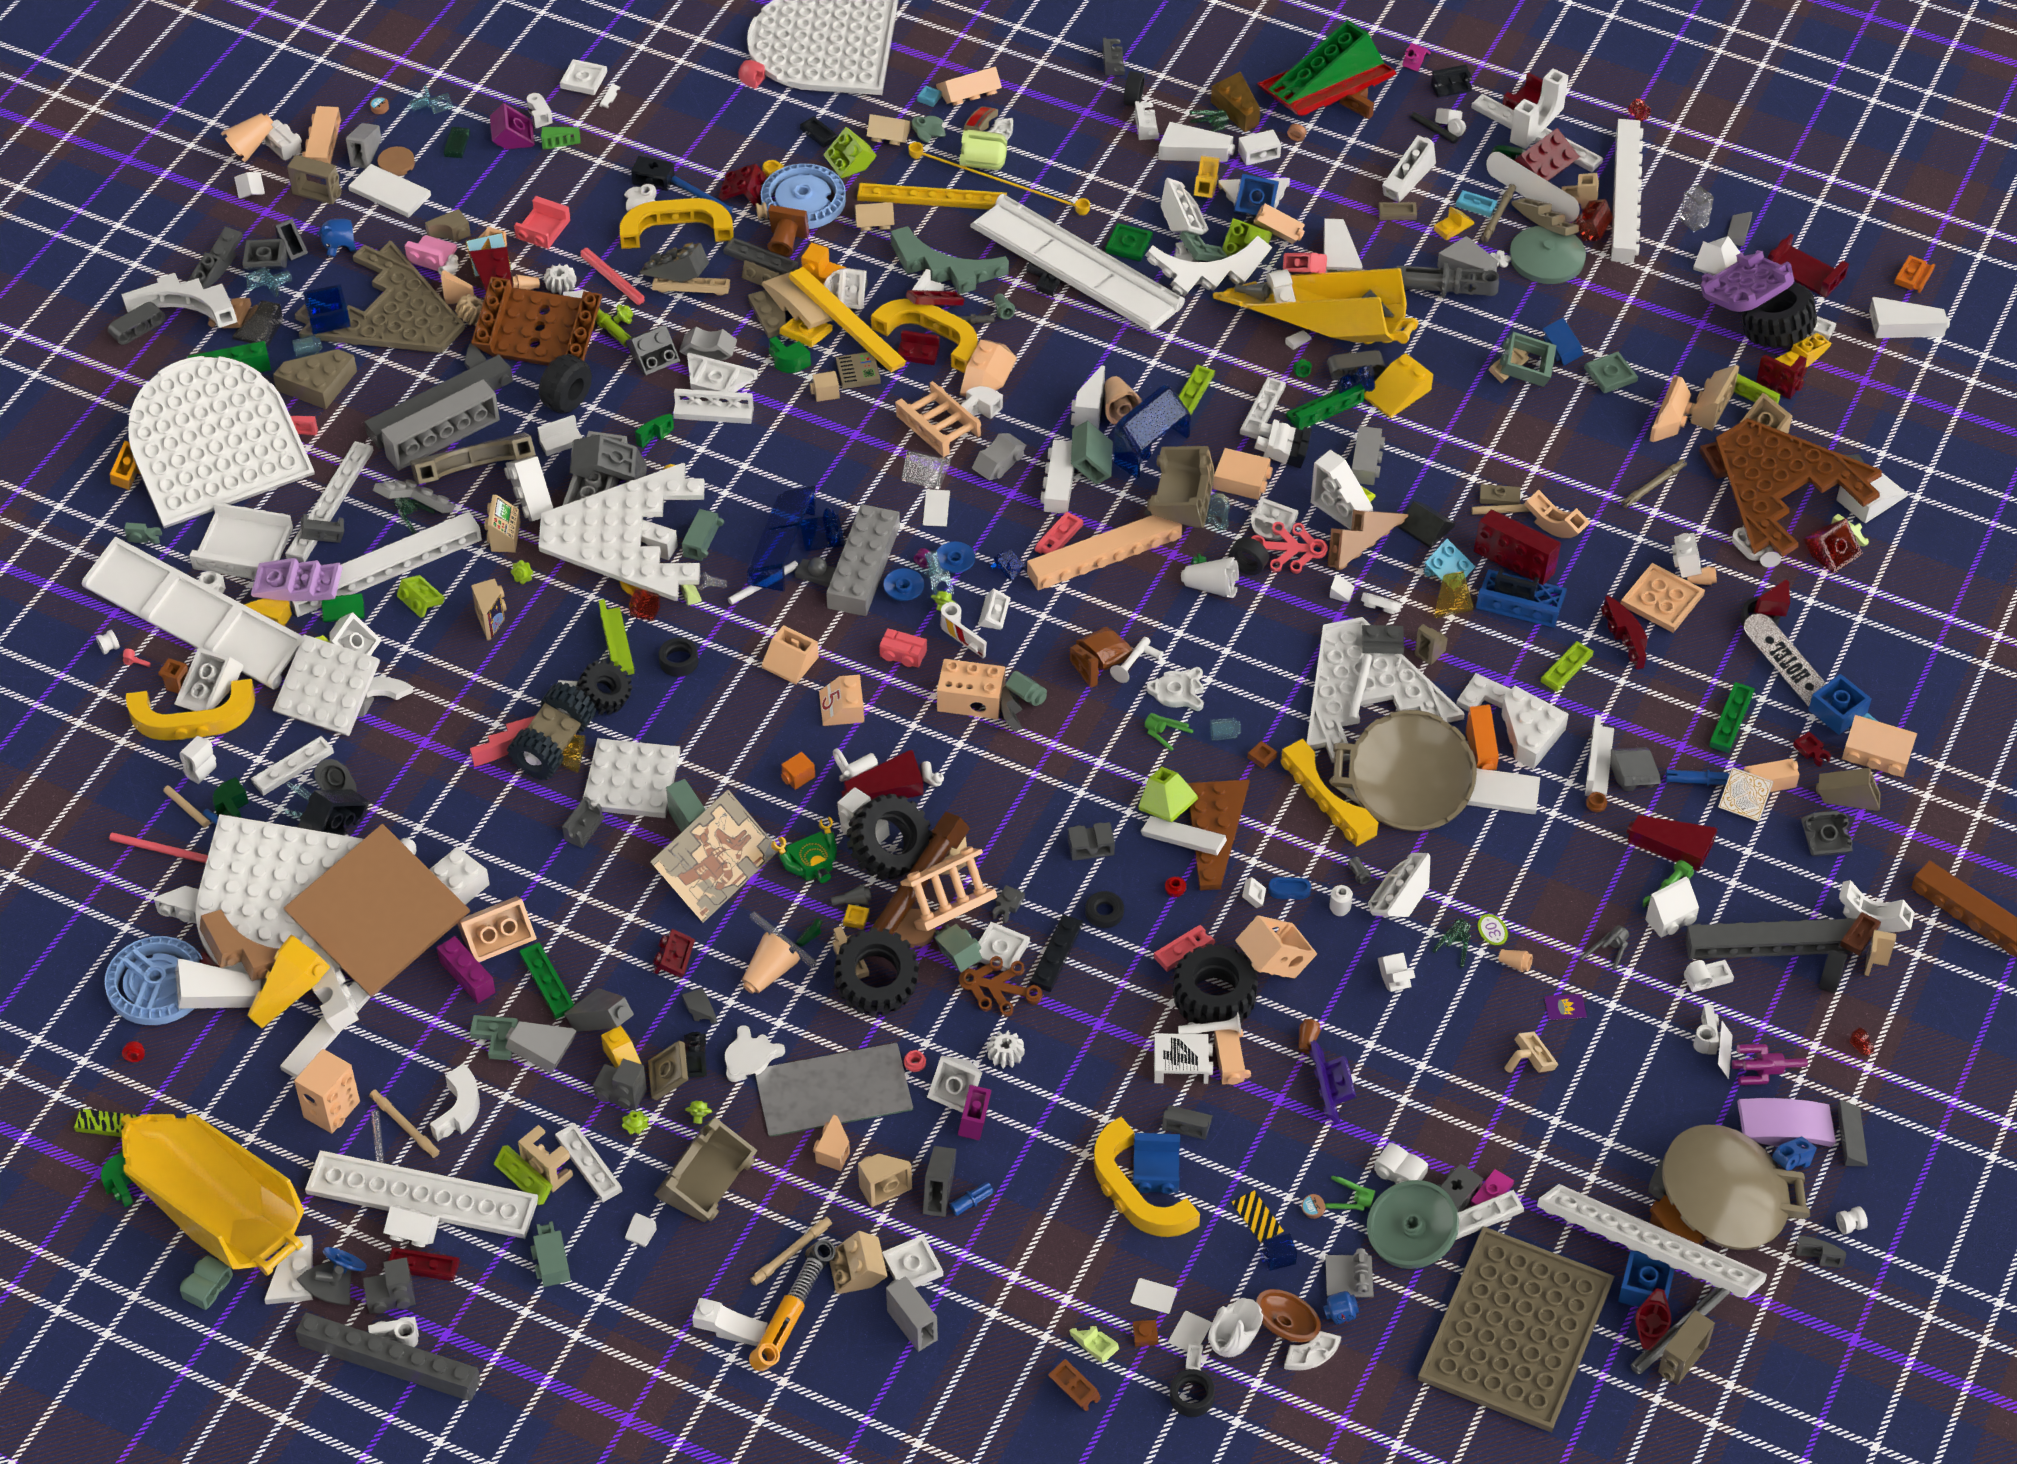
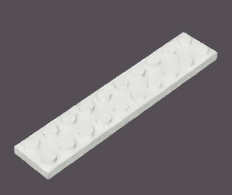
(451, 1198)
(1652, 1240)

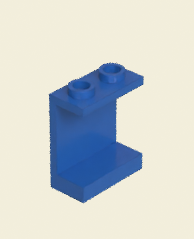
(1156, 1163)

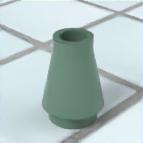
(1004, 307)

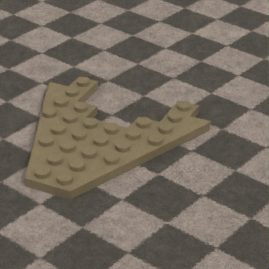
(403, 316)

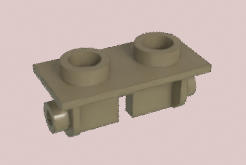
(757, 273)

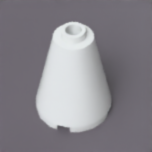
(1213, 576)

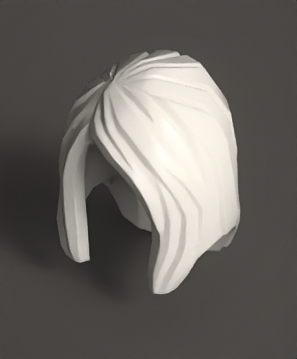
(1235, 1327)

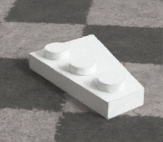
(284, 1285)

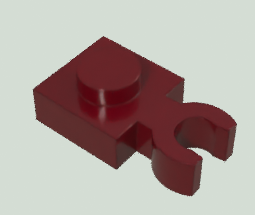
(1810, 746)

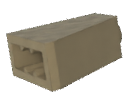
(1850, 789)

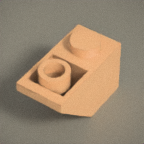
(834, 1145)

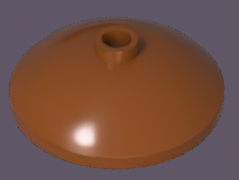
(1288, 1316)

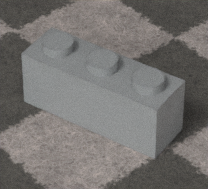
(1368, 454)

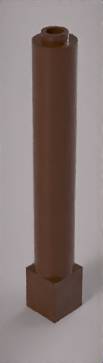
(947, 835)

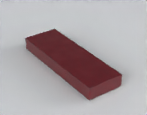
(927, 297)
(428, 1264)

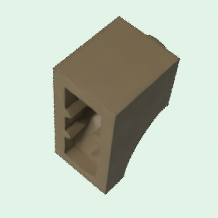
(449, 226)
(1430, 644)

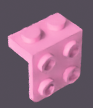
(429, 252)

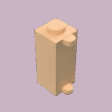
(1279, 224)
(1782, 772)
(1230, 1057)

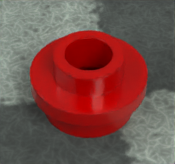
(1175, 891)
(133, 1052)

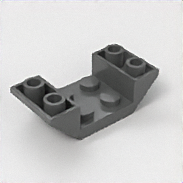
(608, 457)

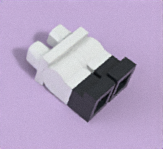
(1283, 442)

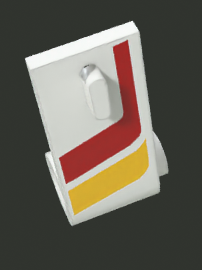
(952, 625)

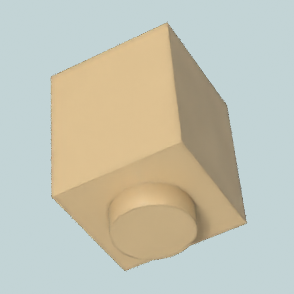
(825, 386)

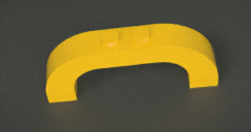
(675, 212)
(931, 317)
(193, 723)
(1148, 1218)

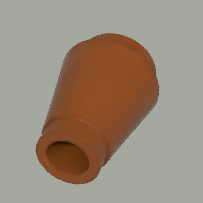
(1308, 1031)

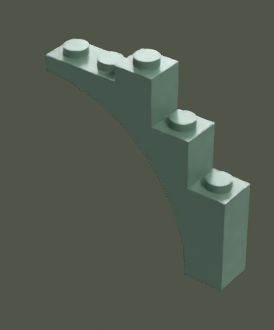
(962, 272)

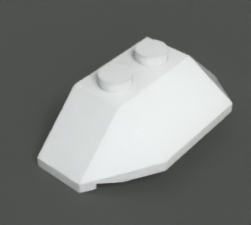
(1181, 209)
(1402, 887)

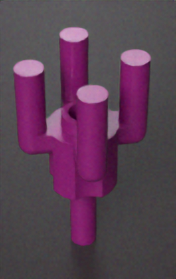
(1764, 1064)

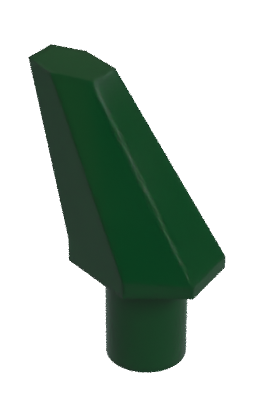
(810, 933)

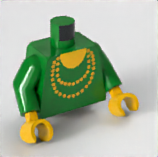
(810, 856)

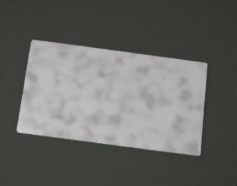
(844, 1084)

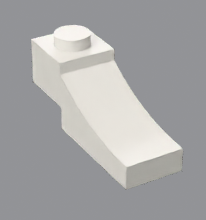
(727, 1323)

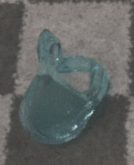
(1218, 506)

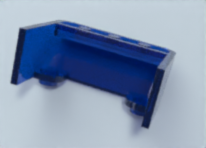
(1145, 425)

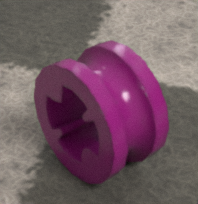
(920, 558)

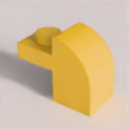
(1207, 177)

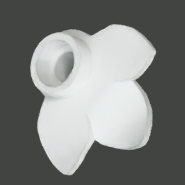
(637, 195)

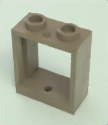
(302, 187)
(1686, 1347)

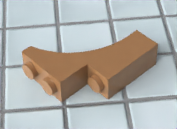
(232, 947)

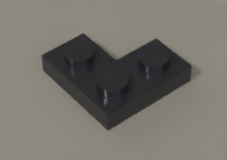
(1048, 283)

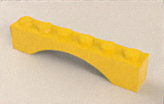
(1352, 820)

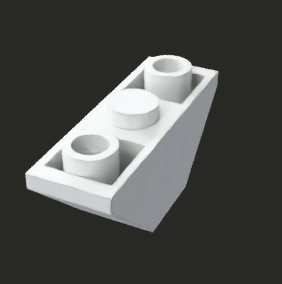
(178, 904)

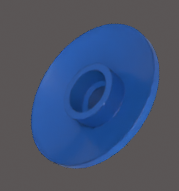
(956, 557)
(903, 584)
(344, 1259)

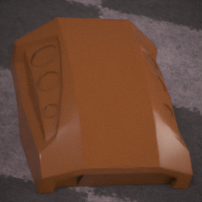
(1106, 646)

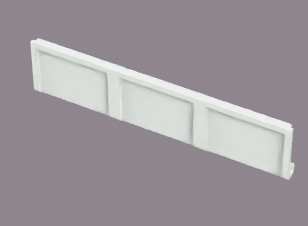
(1078, 263)
(192, 611)

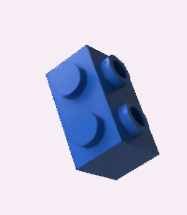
(1567, 345)

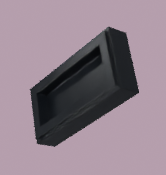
(818, 131)

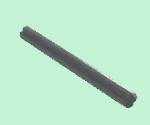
(1703, 1307)

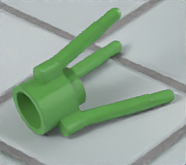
(1157, 724)
(1362, 1196)

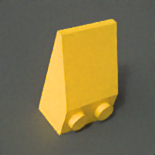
(1400, 385)

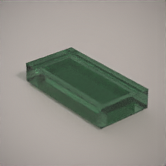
(457, 142)

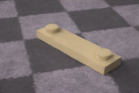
(704, 285)

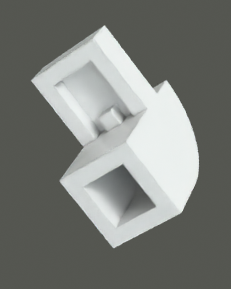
(1281, 286)
(983, 400)
(1395, 972)

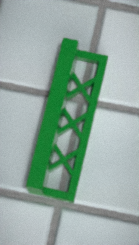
(1325, 407)

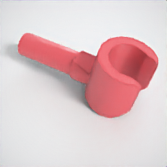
(129, 658)

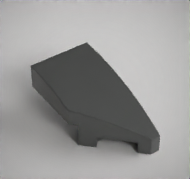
(699, 1005)

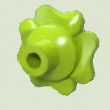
(623, 314)
(522, 572)
(942, 598)
(698, 1110)
(635, 1122)

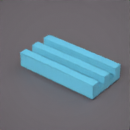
(1476, 203)

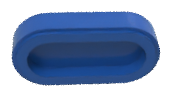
(1289, 888)

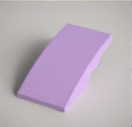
(296, 581)
(1782, 1120)

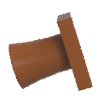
(786, 225)

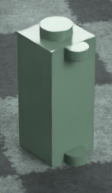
(701, 534)

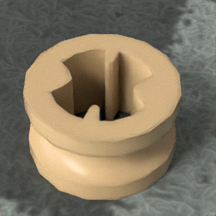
(761, 211)

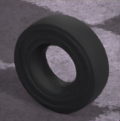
(1104, 921)

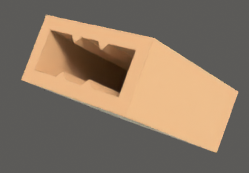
(1242, 474)

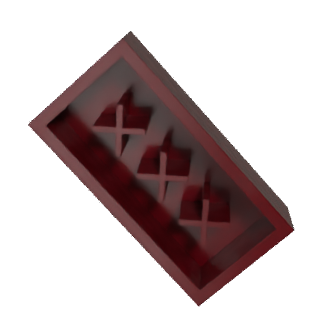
(1517, 547)

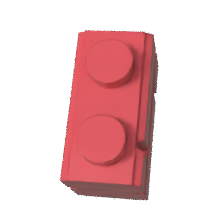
(1305, 263)
(903, 648)

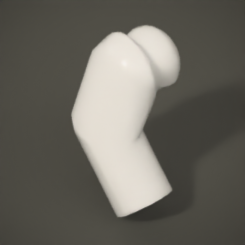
(451, 265)
(929, 777)

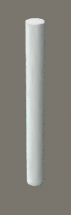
(751, 589)
(1360, 688)

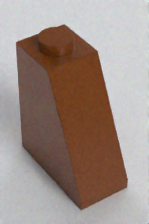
(1668, 1218)

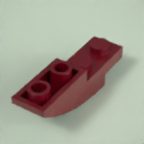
(1626, 627)

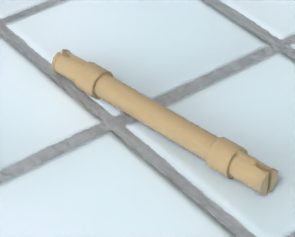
(421, 1140)
(769, 1269)

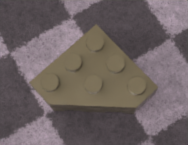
(316, 377)

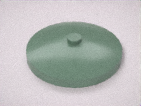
(1547, 255)
(1413, 1224)

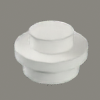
(1456, 127)

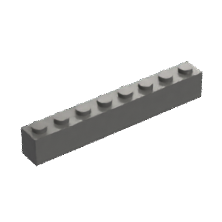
(493, 371)
(1766, 938)
(388, 1356)

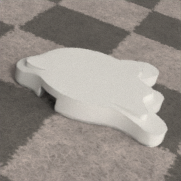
(1178, 689)
(750, 1054)

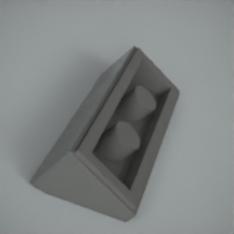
(1851, 1134)

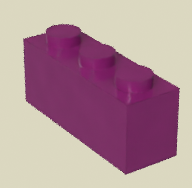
(466, 970)

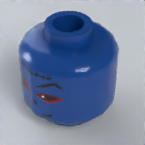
(1341, 1307)

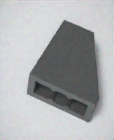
(599, 1011)
(939, 1181)

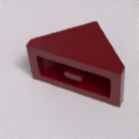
(1775, 601)

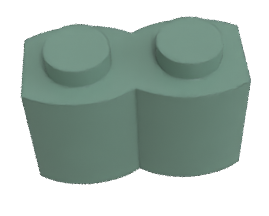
(1026, 688)
(206, 1282)

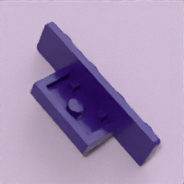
(1334, 1081)

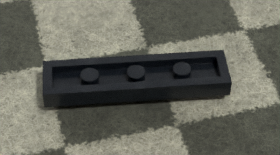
(1056, 953)

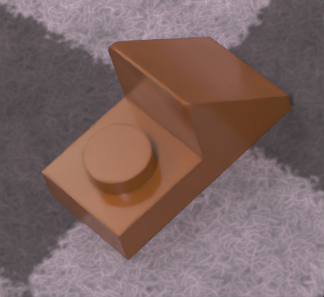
(1359, 103)

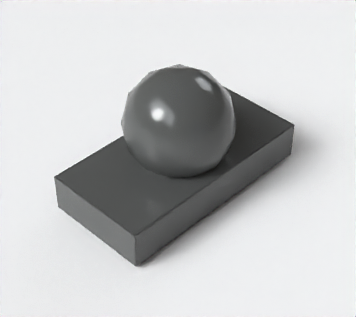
(815, 571)

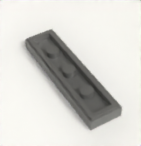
(764, 258)

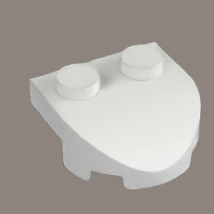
(848, 286)
(1267, 514)

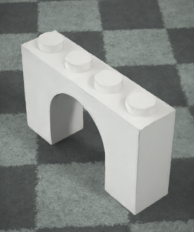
(1532, 118)

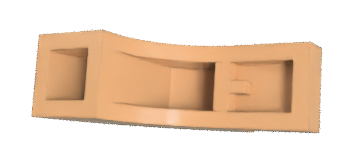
(1554, 520)

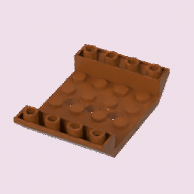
(512, 314)

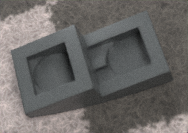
(1010, 706)
(1828, 1254)

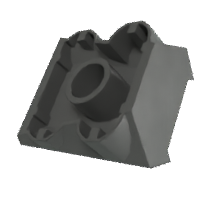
(1634, 768)
(1827, 833)

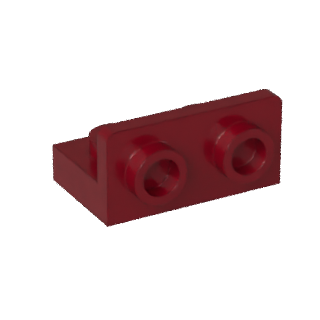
(919, 347)
(673, 953)

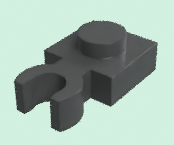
(1008, 901)

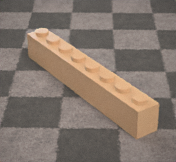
(1101, 550)

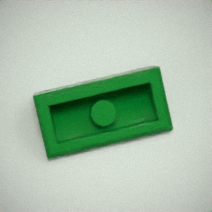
(341, 606)

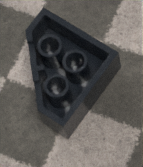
(333, 811)

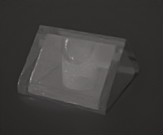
(925, 469)

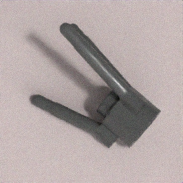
(1615, 939)

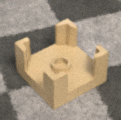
(542, 1161)

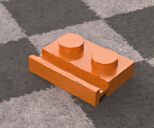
(1914, 274)

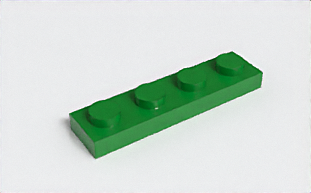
(1731, 717)
(547, 980)

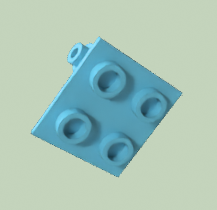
(1447, 560)

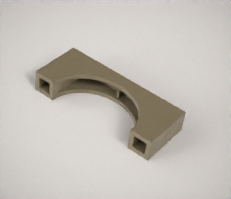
(441, 464)

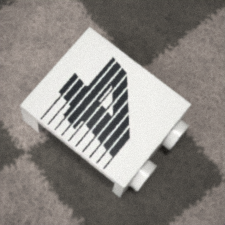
(1182, 1055)

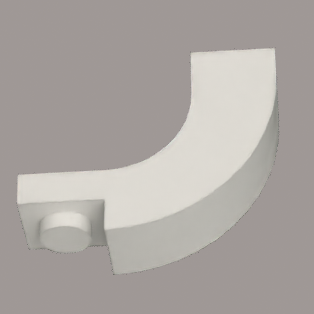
(1894, 915)
(464, 1112)

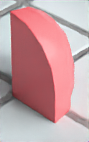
(752, 73)

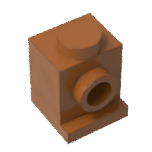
(173, 675)

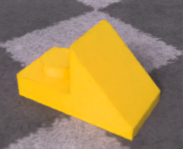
(1453, 224)

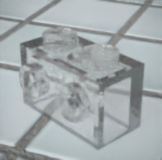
(1696, 208)

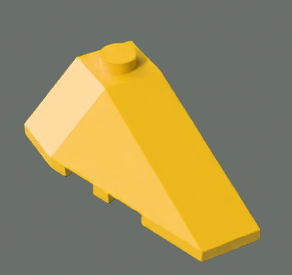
(293, 974)

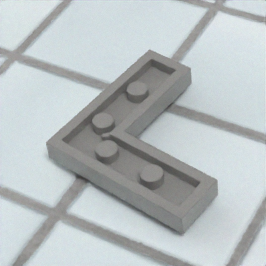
(409, 488)

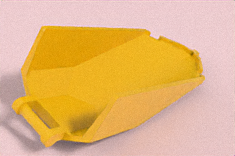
(1335, 306)
(213, 1189)

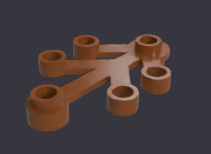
(997, 986)

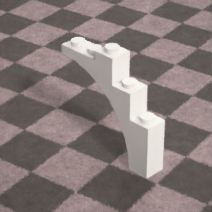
(1210, 274)
(190, 295)

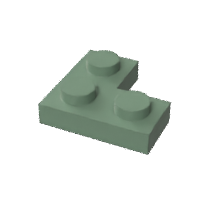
(1200, 250)
(495, 1030)

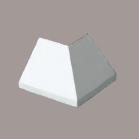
(1716, 256)
(953, 1081)

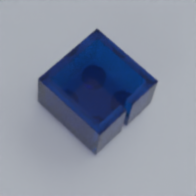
(326, 309)

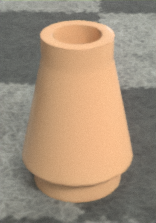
(525, 282)
(1707, 577)
(1517, 959)

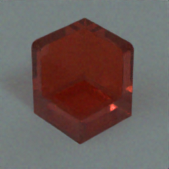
(644, 605)

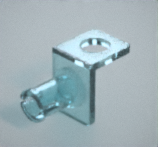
(426, 100)
(270, 280)
(937, 573)

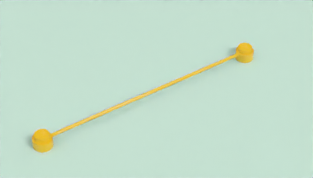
(1082, 205)

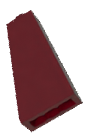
(894, 776)
(1673, 839)

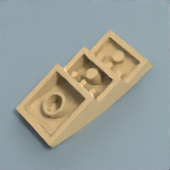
(793, 299)

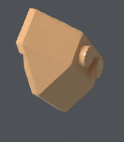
(988, 366)
(1672, 411)

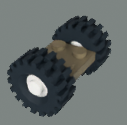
(541, 744)

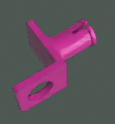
(1414, 56)

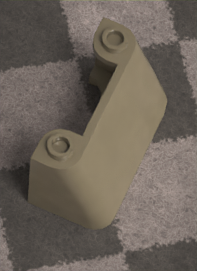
(1183, 485)
(706, 1171)

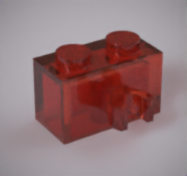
(1594, 220)

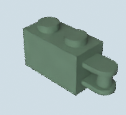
(958, 946)
(551, 1256)

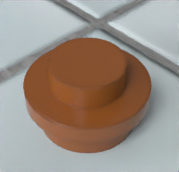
(1596, 802)

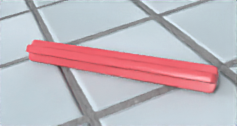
(612, 276)

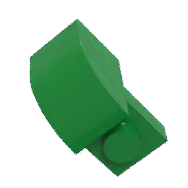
(790, 358)
(115, 1179)

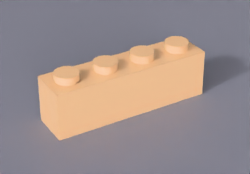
(323, 134)

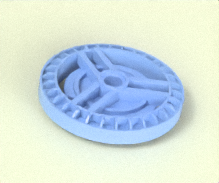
(806, 189)
(152, 1000)

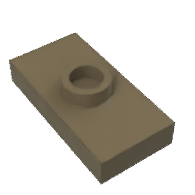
(1499, 495)

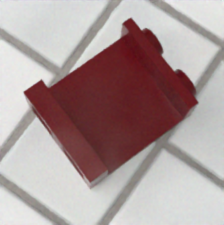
(1530, 92)

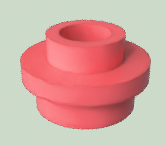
(914, 1056)

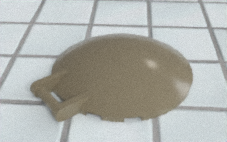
(1409, 770)
(1730, 1187)

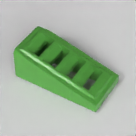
(553, 136)

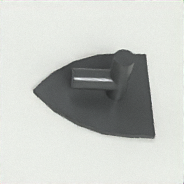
(327, 1283)

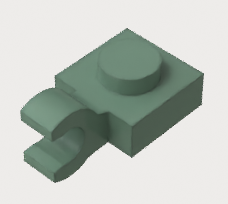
(141, 534)

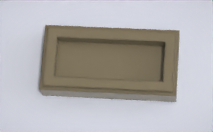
(1397, 211)

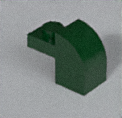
(229, 798)

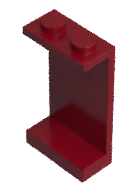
(1809, 270)

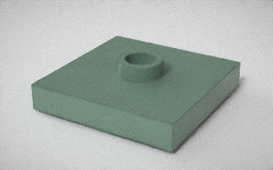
(1611, 372)

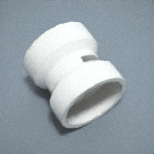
(1851, 1220)

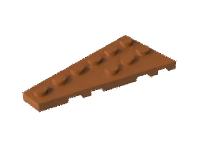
(1217, 811)

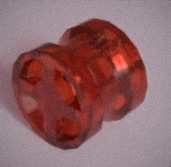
(1639, 109)

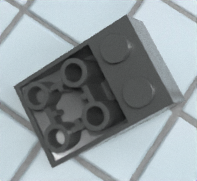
(677, 263)

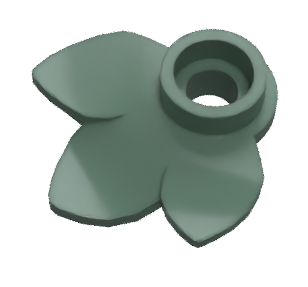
(928, 127)

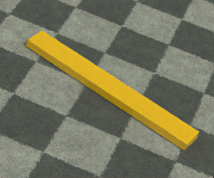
(927, 196)
(847, 319)

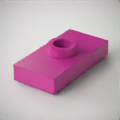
(1494, 1186)

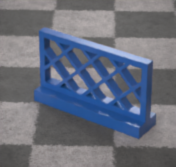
(1532, 611)

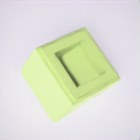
(690, 594)

